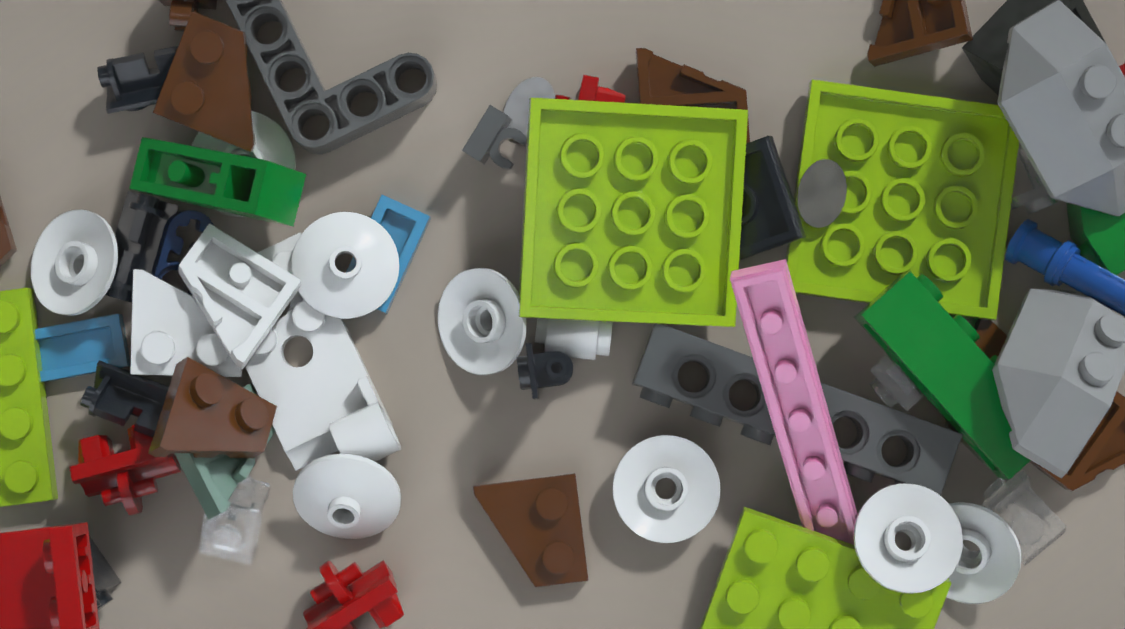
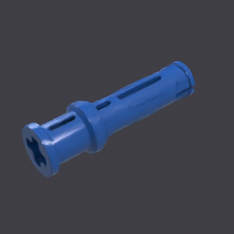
(1063, 264)

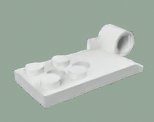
(329, 400)

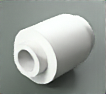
(575, 337)

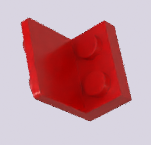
(47, 579)

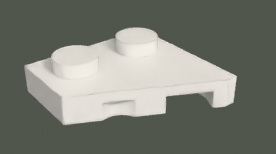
(170, 328)

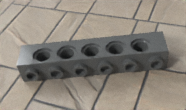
(927, 444)

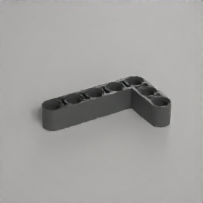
(312, 98)

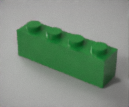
(944, 365)

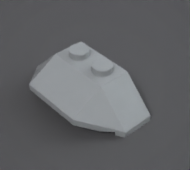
(1067, 108)
(1059, 374)

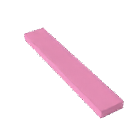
(795, 398)

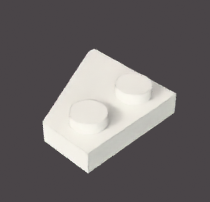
(236, 291)

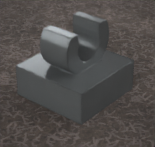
(490, 135)

